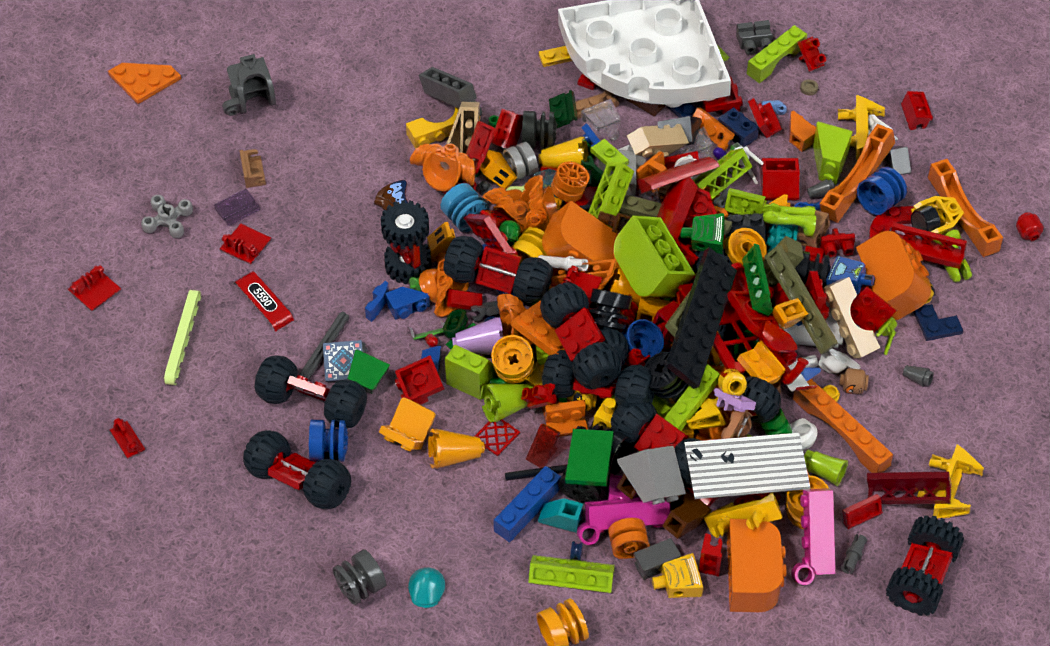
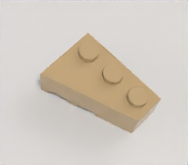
(464, 125)
(650, 140)

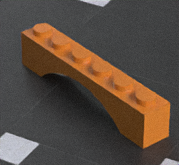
(875, 150)
(982, 233)
(863, 443)

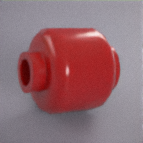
(1029, 226)

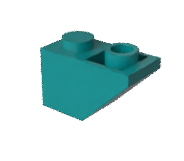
(562, 514)

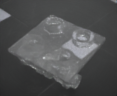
(701, 144)

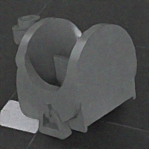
(247, 81)

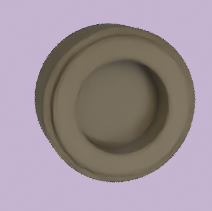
(809, 87)

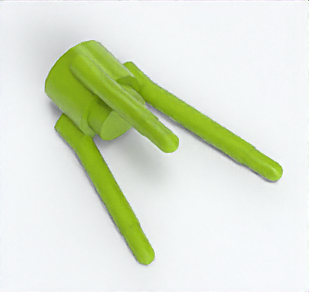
(888, 329)

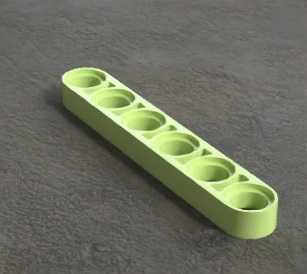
(182, 338)

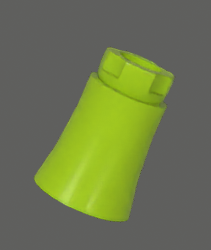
(826, 466)

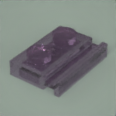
(236, 207)

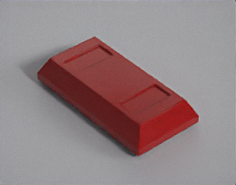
(463, 299)

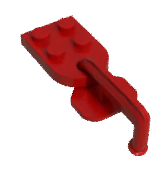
(768, 332)

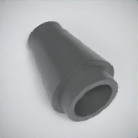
(820, 189)
(919, 375)

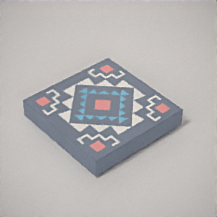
(338, 359)

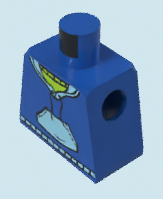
(850, 268)

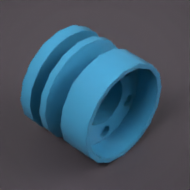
(460, 202)

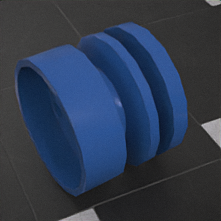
(881, 190)
(645, 337)
(327, 440)

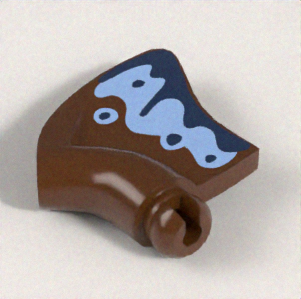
(391, 193)

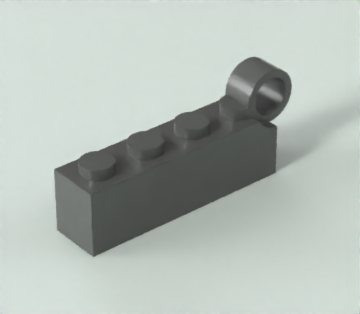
(447, 87)

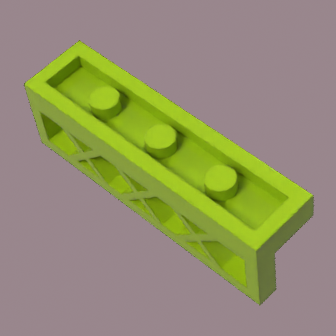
(731, 161)
(616, 191)
(571, 574)

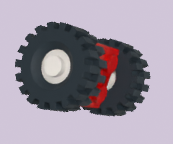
(405, 230)

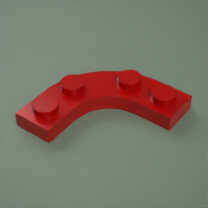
(884, 222)

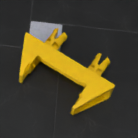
(860, 114)
(707, 416)
(959, 463)
(754, 511)

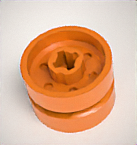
(570, 181)
(628, 537)

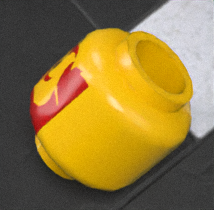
(732, 382)

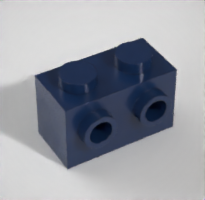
(741, 126)

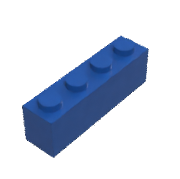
(527, 504)

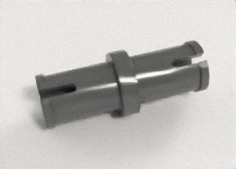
(854, 554)

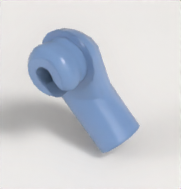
(778, 106)

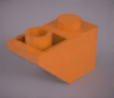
(800, 132)

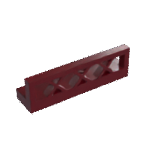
(910, 483)

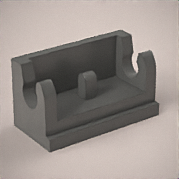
(650, 559)

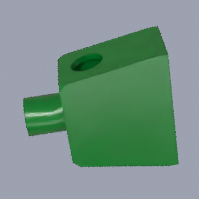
(367, 370)

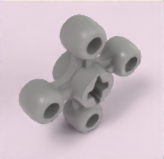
(167, 216)

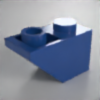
(406, 301)

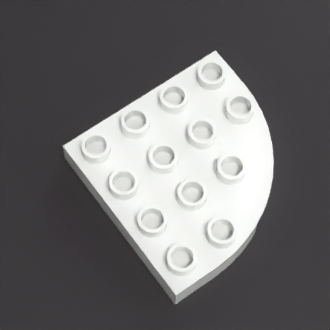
(646, 50)

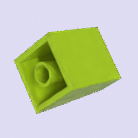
(831, 150)
(468, 371)

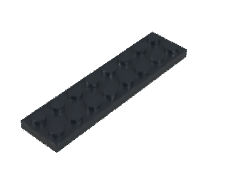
(701, 318)

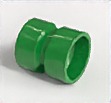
(777, 425)

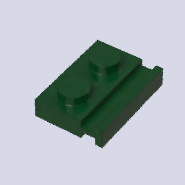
(564, 108)

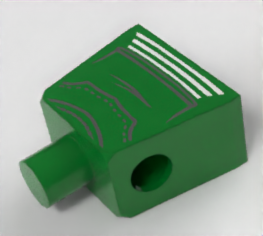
(706, 232)

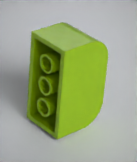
(651, 258)

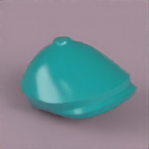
(426, 587)

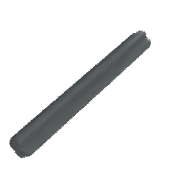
(329, 337)

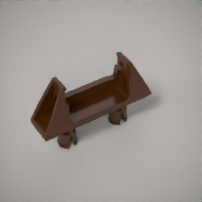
(616, 222)

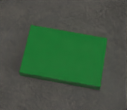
(589, 457)

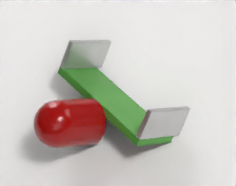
(430, 337)

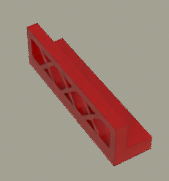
(931, 251)

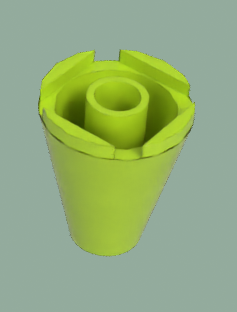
(502, 400)

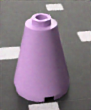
(480, 337)

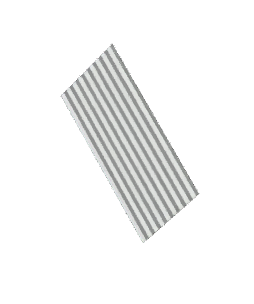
(759, 466)

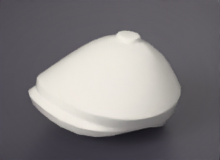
(807, 432)

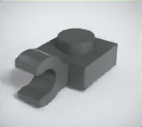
(488, 309)

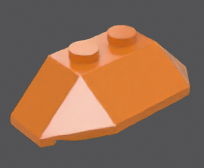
(600, 268)

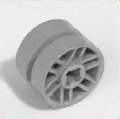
(521, 160)

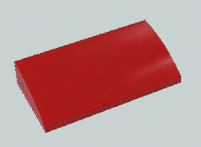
(676, 174)
(677, 204)

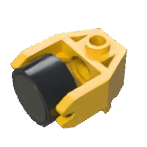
(929, 214)

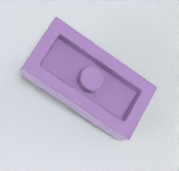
(731, 402)

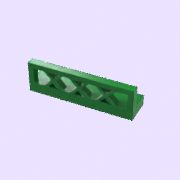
(757, 281)

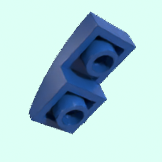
(374, 307)

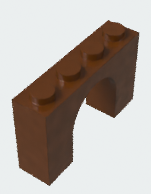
(687, 511)

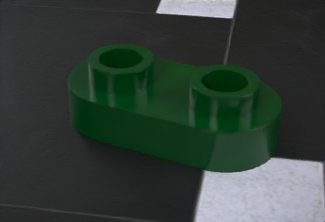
(455, 323)

